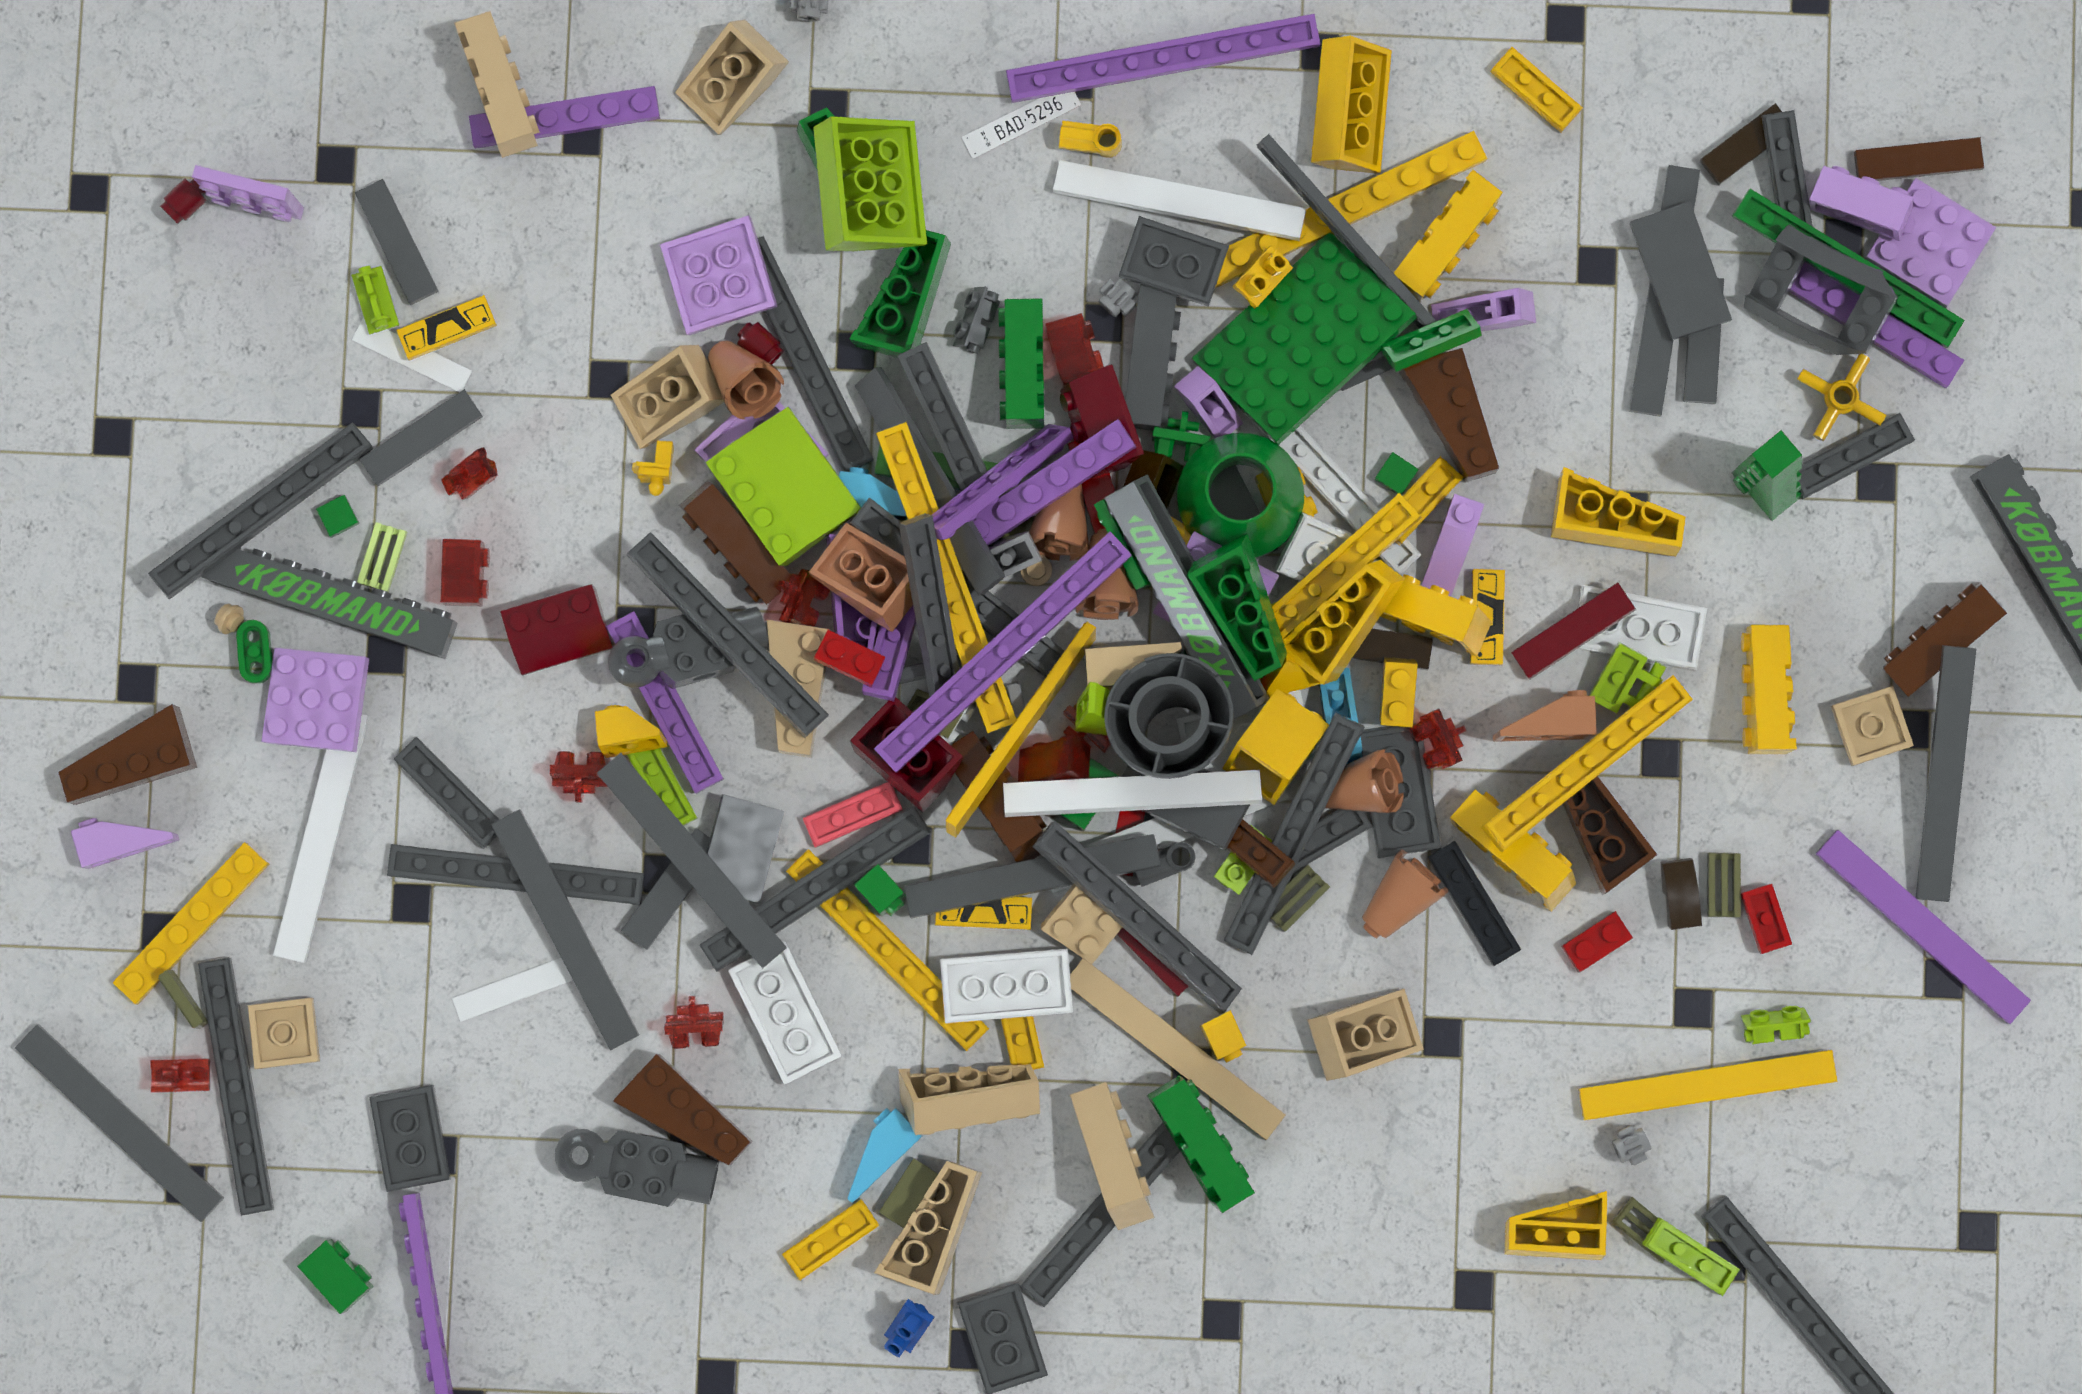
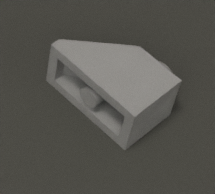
(1015, 552)

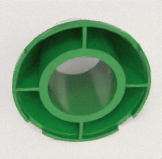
(1265, 530)

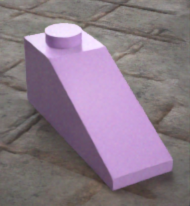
(1493, 310)
(1453, 543)
(107, 842)

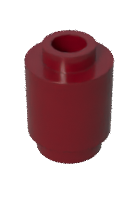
(183, 200)
(760, 342)

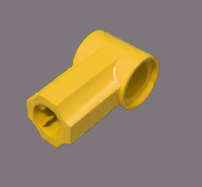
(1086, 138)

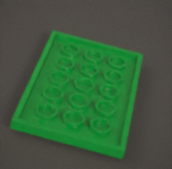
(1304, 338)

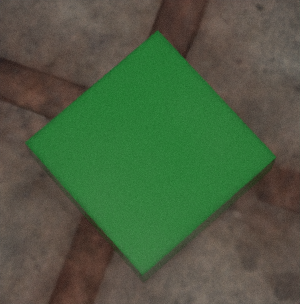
(1396, 474)
(337, 516)

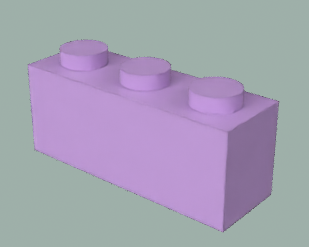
(1861, 202)

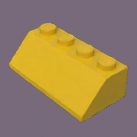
(1351, 105)

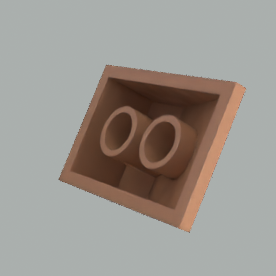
(866, 576)
(1563, 719)

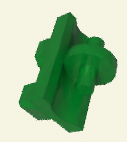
(1166, 438)

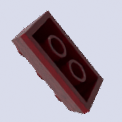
(1094, 404)
(557, 629)
(924, 774)

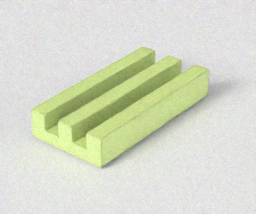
(389, 532)

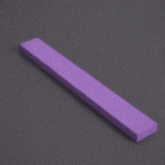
(1923, 927)

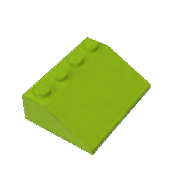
(869, 184)
(784, 486)

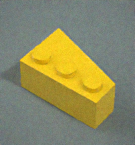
(1560, 1231)

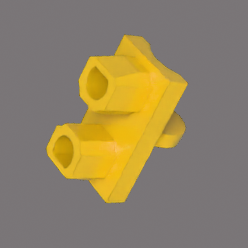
(1263, 276)

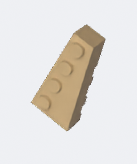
(497, 84)
(795, 650)
(967, 1097)
(1111, 1155)
(930, 1237)

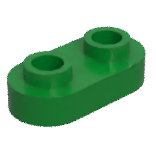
(254, 652)

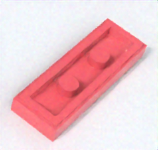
(852, 814)

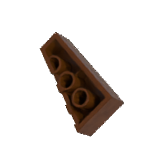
(1450, 402)
(735, 540)
(1952, 627)
(136, 757)
(1015, 832)
(1606, 835)
(678, 1107)

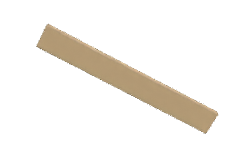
(1175, 1049)

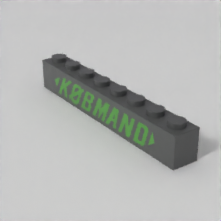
(2035, 543)
(1166, 563)
(336, 601)

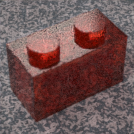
(1072, 347)
(464, 572)
(1054, 761)

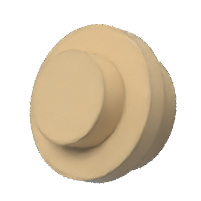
(1038, 573)
(229, 618)

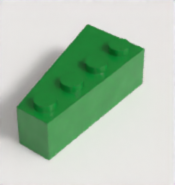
(905, 299)
(1023, 363)
(1772, 475)
(1240, 604)

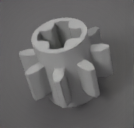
(809, 9)
(1117, 297)
(1631, 1145)

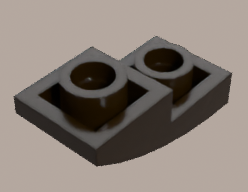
(1681, 893)

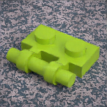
(1619, 676)

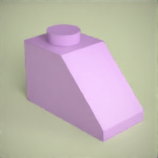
(1208, 403)

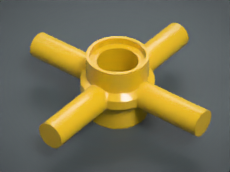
(1847, 385)

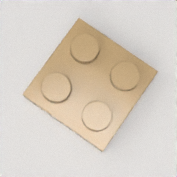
(1872, 726)
(1081, 925)
(284, 1033)

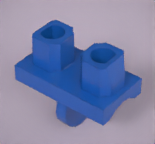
(907, 1328)

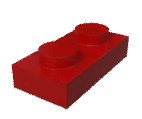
(849, 658)
(1766, 919)
(1597, 942)

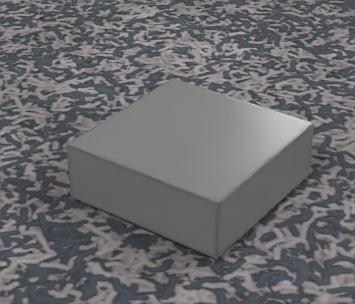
(1016, 698)

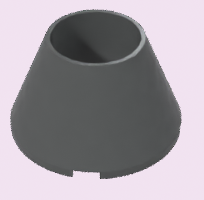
(1162, 684)

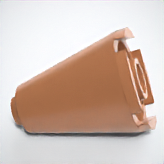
(745, 380)
(1062, 527)
(1112, 596)
(1369, 785)
(1401, 896)

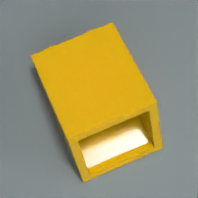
(1277, 743)

